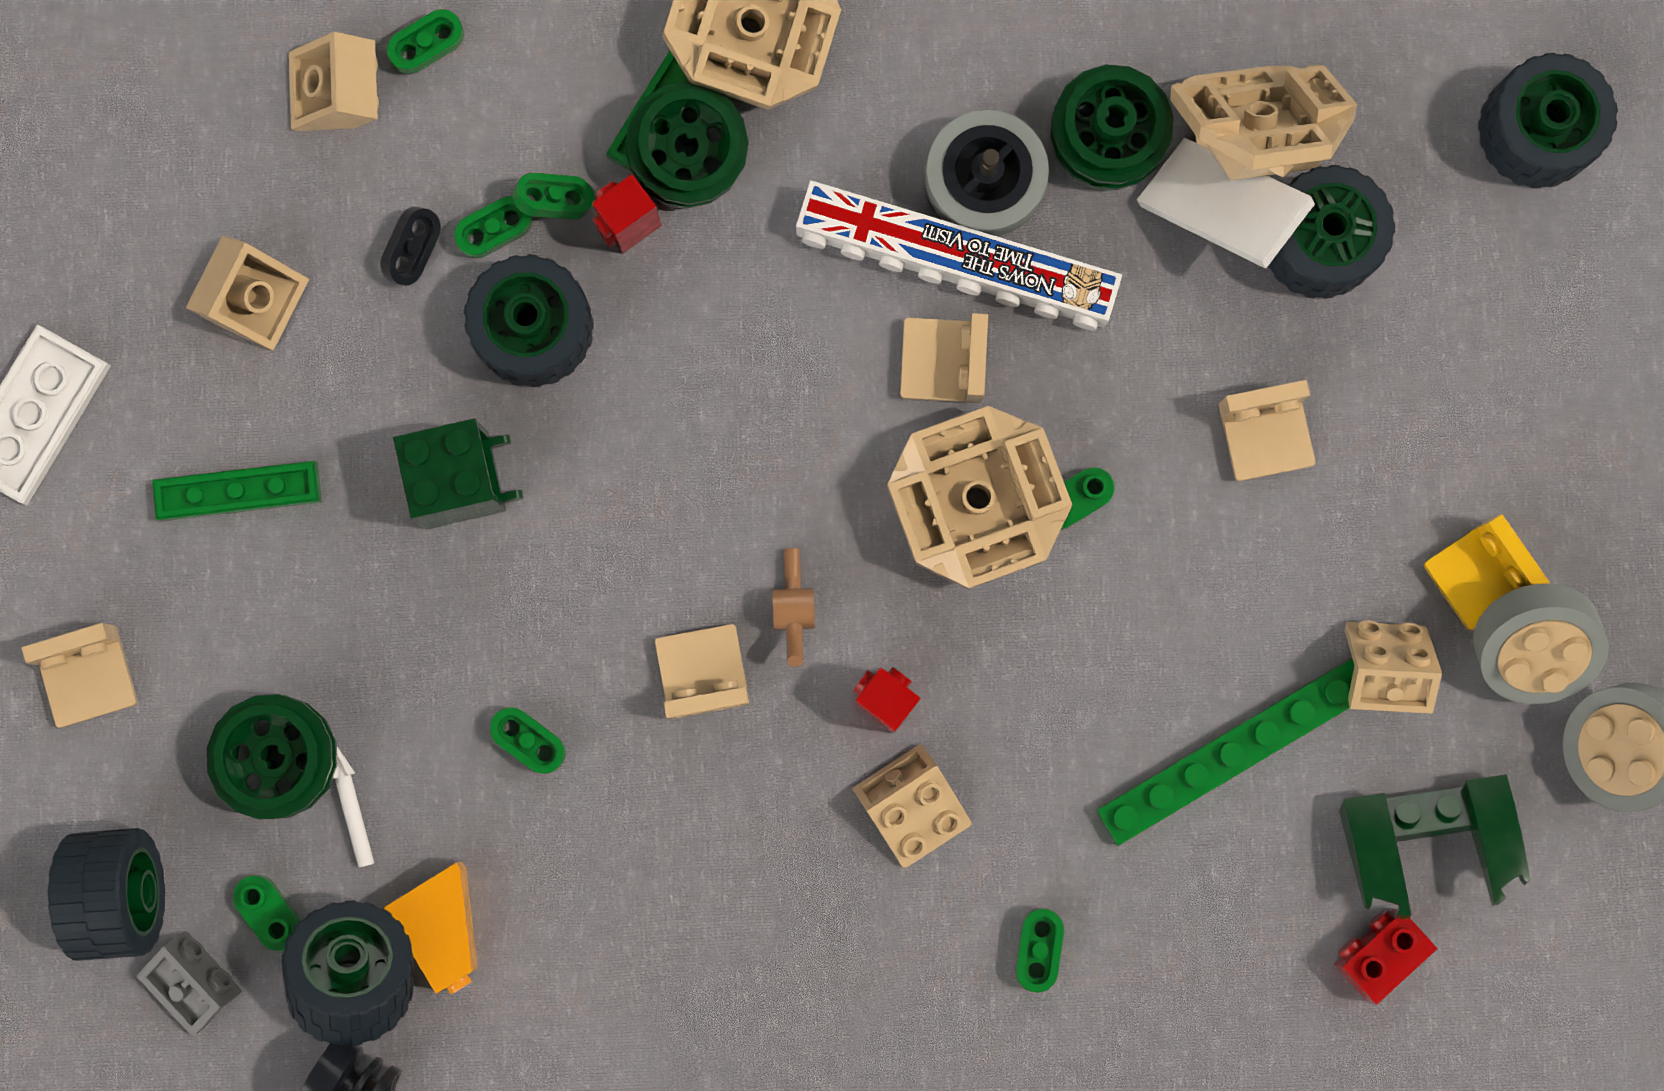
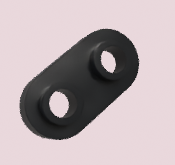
(411, 247)

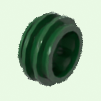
(1127, 91)
(712, 111)
(238, 728)

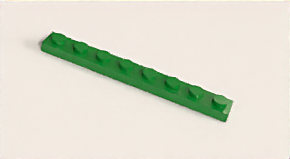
(1228, 755)

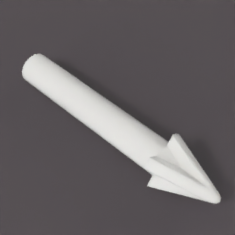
(352, 811)

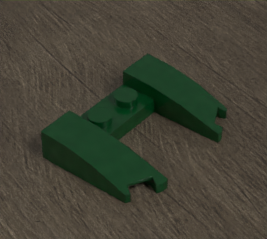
(1480, 806)

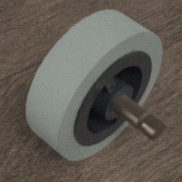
(986, 172)

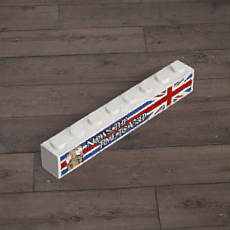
(957, 255)

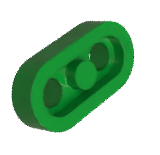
(423, 38)
(550, 195)
(491, 223)
(1082, 500)
(528, 740)
(269, 910)
(1038, 949)

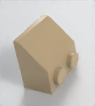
(333, 83)
(247, 292)

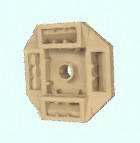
(747, 66)
(1266, 117)
(1005, 461)

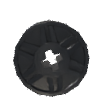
(339, 1071)

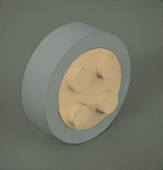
(1540, 643)
(1618, 747)

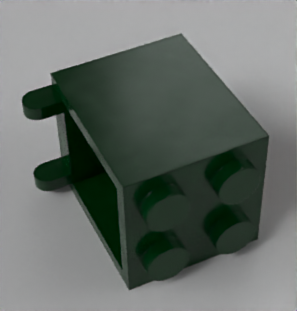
(451, 473)

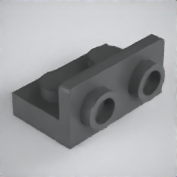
(188, 982)

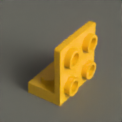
(1483, 569)

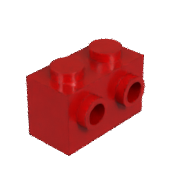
(624, 214)
(886, 697)
(1384, 955)

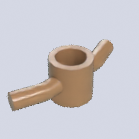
(793, 607)

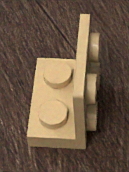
(944, 359)
(1267, 431)
(1392, 667)
(702, 671)
(83, 673)
(912, 806)

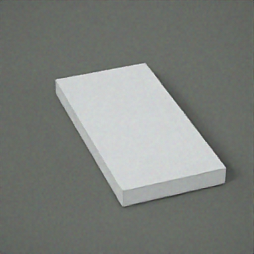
(1240, 215)
(41, 406)

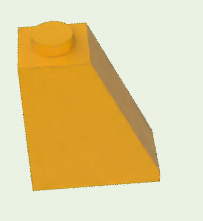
(440, 928)

